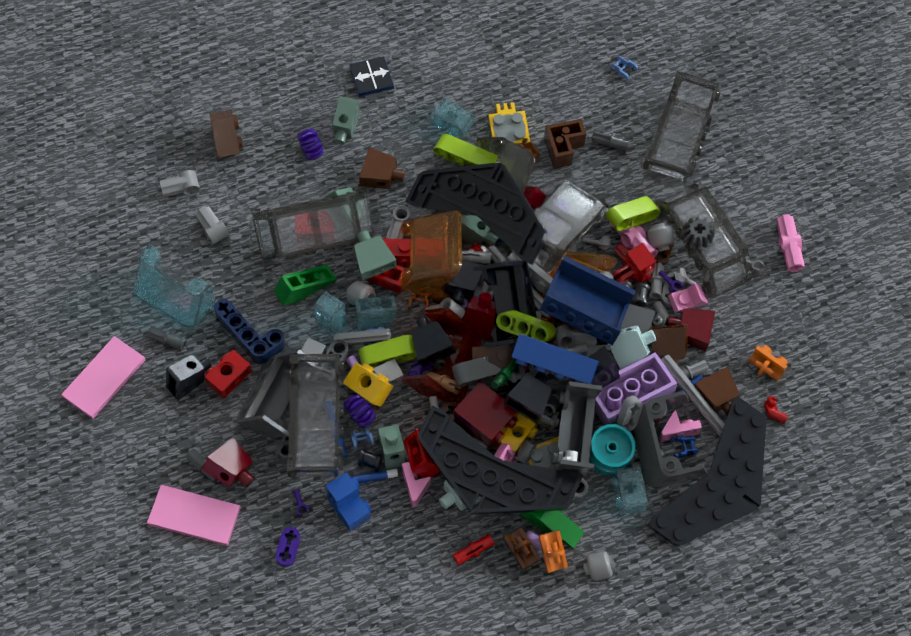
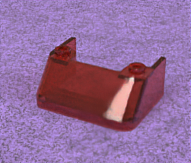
(463, 338)

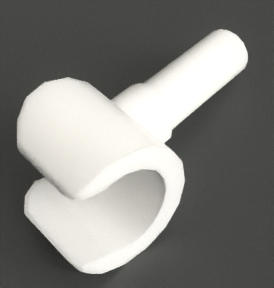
(683, 277)
(571, 455)

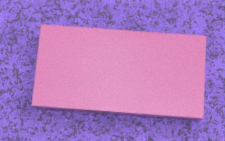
(103, 377)
(194, 515)

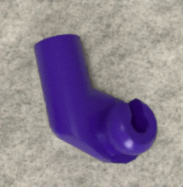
(416, 369)

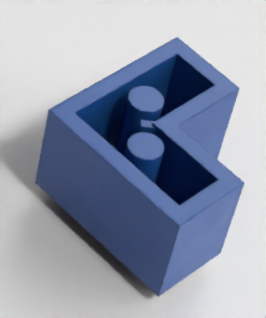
(345, 500)

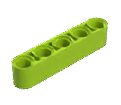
(462, 152)

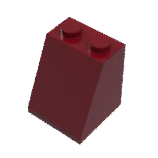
(485, 415)

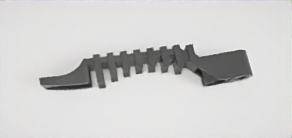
(482, 370)

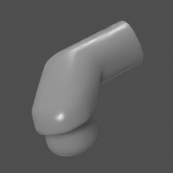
(662, 315)

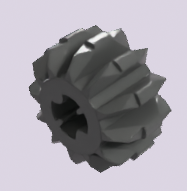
(698, 233)

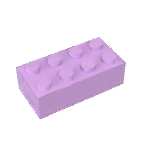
(642, 379)

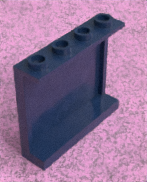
(587, 300)

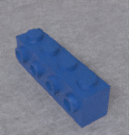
(555, 359)

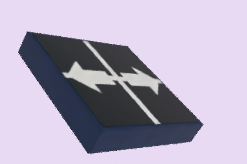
(371, 76)

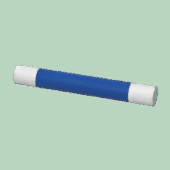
(376, 476)

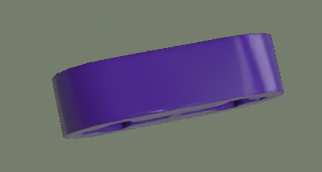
(293, 547)

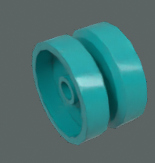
(621, 445)

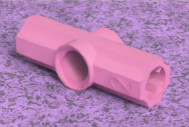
(635, 236)
(790, 243)

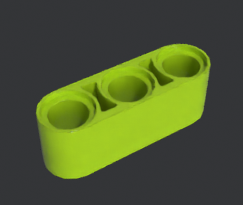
(632, 213)
(517, 325)
(398, 348)

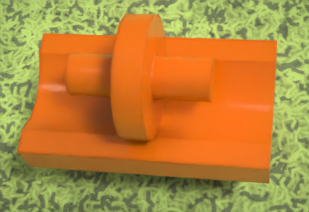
(768, 363)
(553, 551)

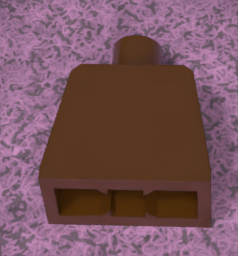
(380, 170)
(671, 341)
(718, 390)

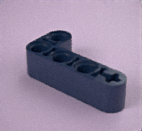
(246, 330)

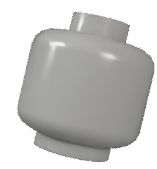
(660, 236)
(359, 290)
(599, 566)

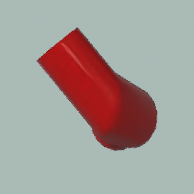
(772, 411)

